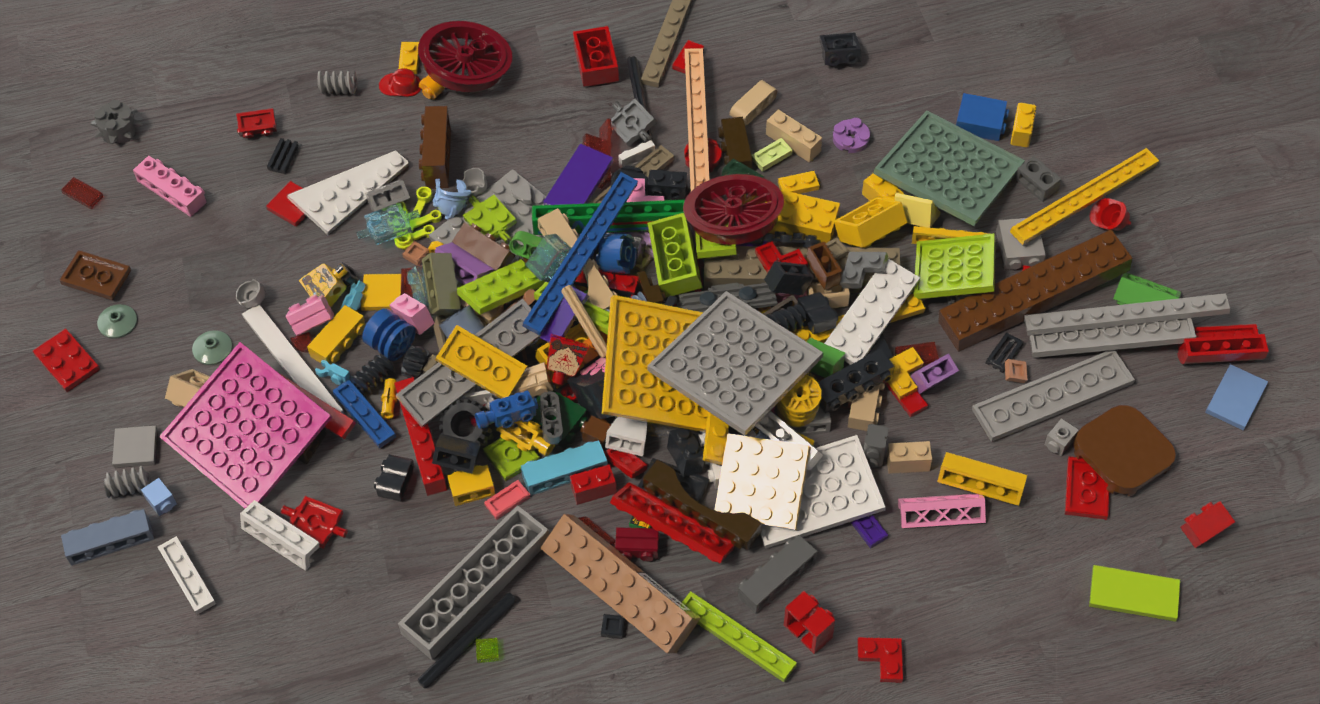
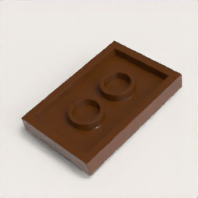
(95, 275)

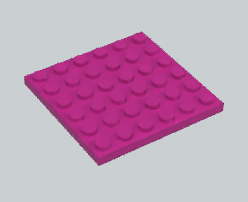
(245, 427)

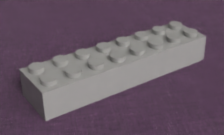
(473, 582)

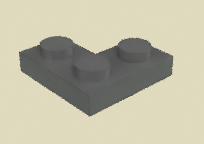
(858, 264)

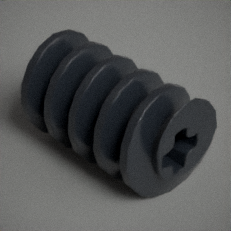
(789, 317)
(371, 373)

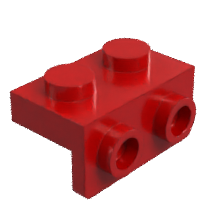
(256, 122)

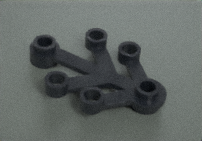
(807, 240)

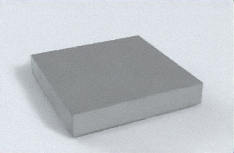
(134, 446)

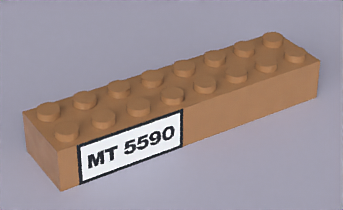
(620, 583)

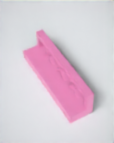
(942, 502)

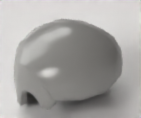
(475, 181)
(250, 294)

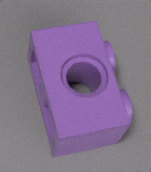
(934, 373)

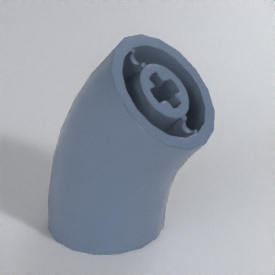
(464, 318)

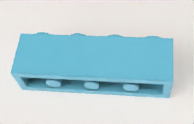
(556, 469)

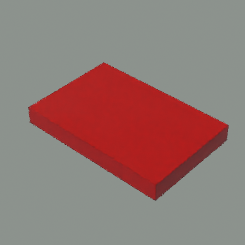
(1085, 491)

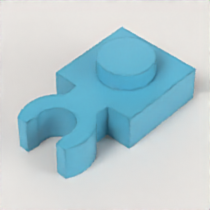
(353, 299)

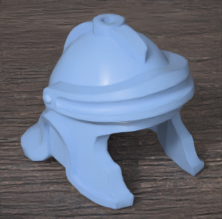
(451, 202)

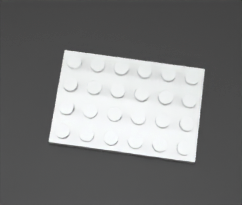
(834, 493)

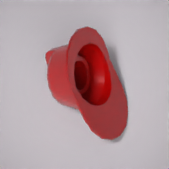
(400, 83)
(1110, 214)

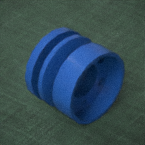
(388, 334)

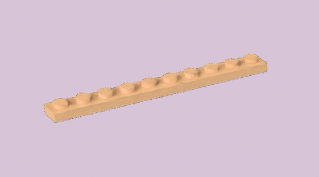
(696, 117)

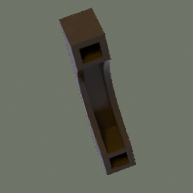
(737, 527)

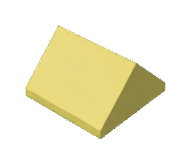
(918, 210)

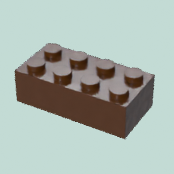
(435, 146)

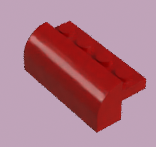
(1223, 345)

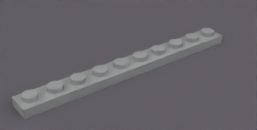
(1127, 314)

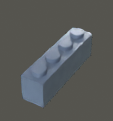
(107, 537)

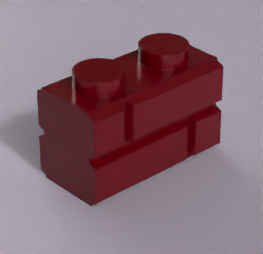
(637, 543)

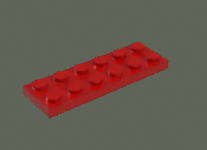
(671, 522)

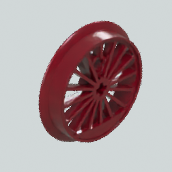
(471, 57)
(754, 214)

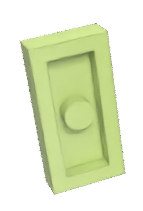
(771, 154)

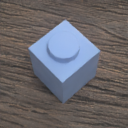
(159, 497)

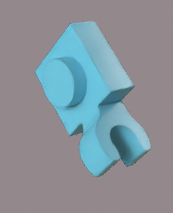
(337, 373)

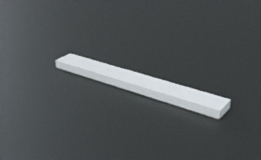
(287, 355)

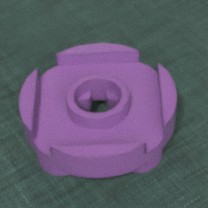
(851, 126)

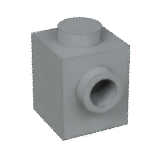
(1061, 437)

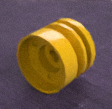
(800, 410)

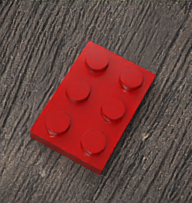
(66, 360)

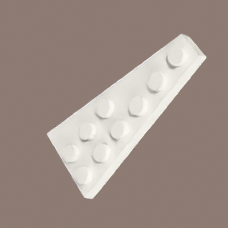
(341, 195)

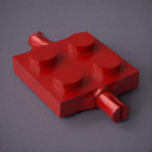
(316, 519)

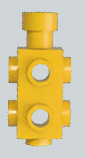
(522, 436)

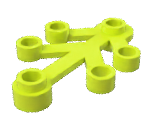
(410, 237)

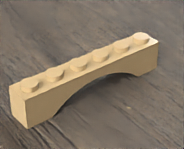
(598, 288)

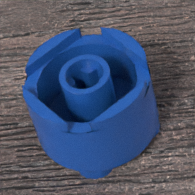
(616, 253)

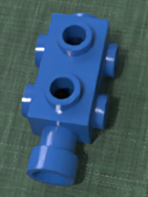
(508, 410)

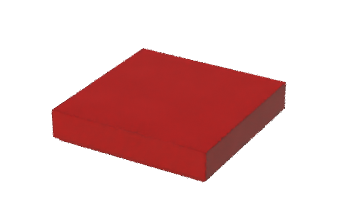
(284, 208)

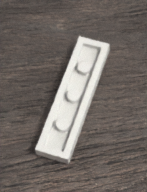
(186, 575)

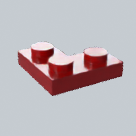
(769, 254)
(887, 652)

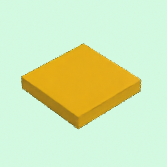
(380, 291)

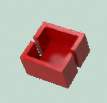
(805, 615)

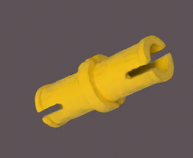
(388, 400)

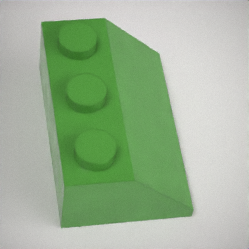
(1139, 290)

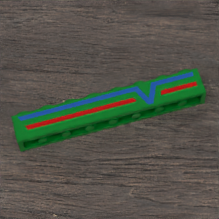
(631, 218)

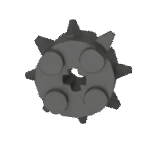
(115, 122)

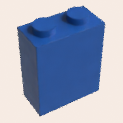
(982, 116)

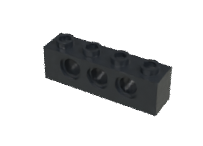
(842, 380)

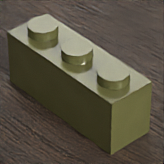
(441, 284)

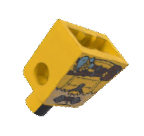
(325, 282)

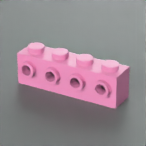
(170, 185)

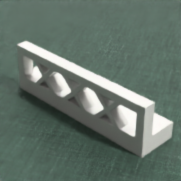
(278, 534)

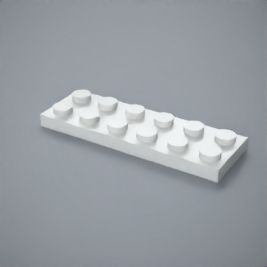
(872, 311)

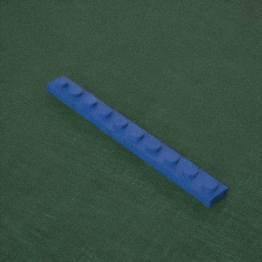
(580, 253)

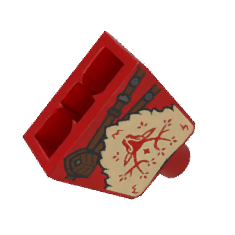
(564, 357)

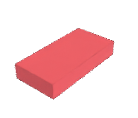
(507, 499)

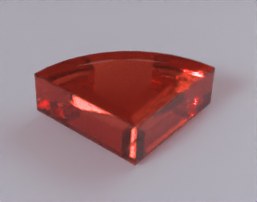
(301, 342)

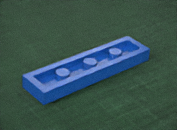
(364, 413)

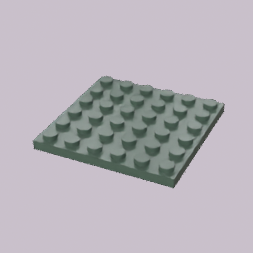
(949, 167)

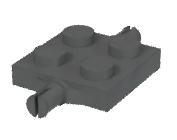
(632, 122)

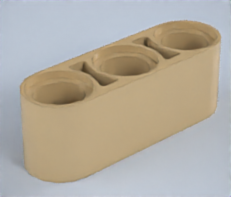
(754, 101)

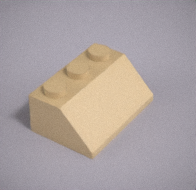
(184, 386)

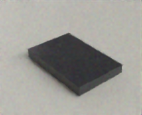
(693, 484)

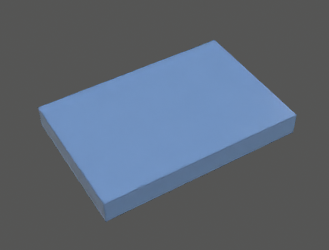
(1236, 397)

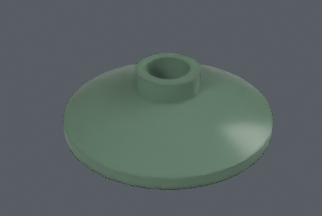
(118, 327)
(213, 353)

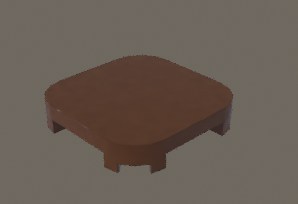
(1124, 449)

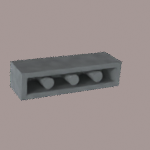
(776, 573)

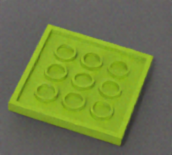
(955, 266)

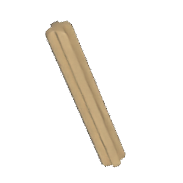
(585, 320)

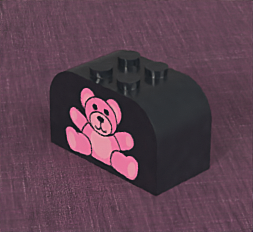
(589, 387)

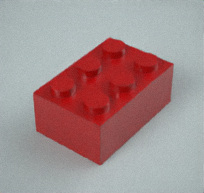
(595, 56)

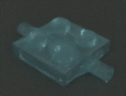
(388, 223)

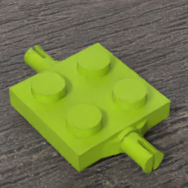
(491, 217)

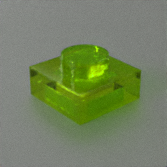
(487, 650)

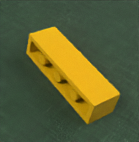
(982, 478)

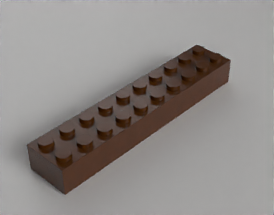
(1035, 290)

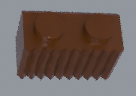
(824, 265)

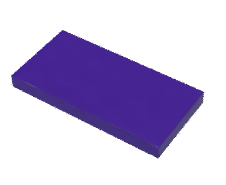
(579, 177)

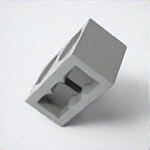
(387, 195)

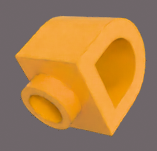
(430, 88)

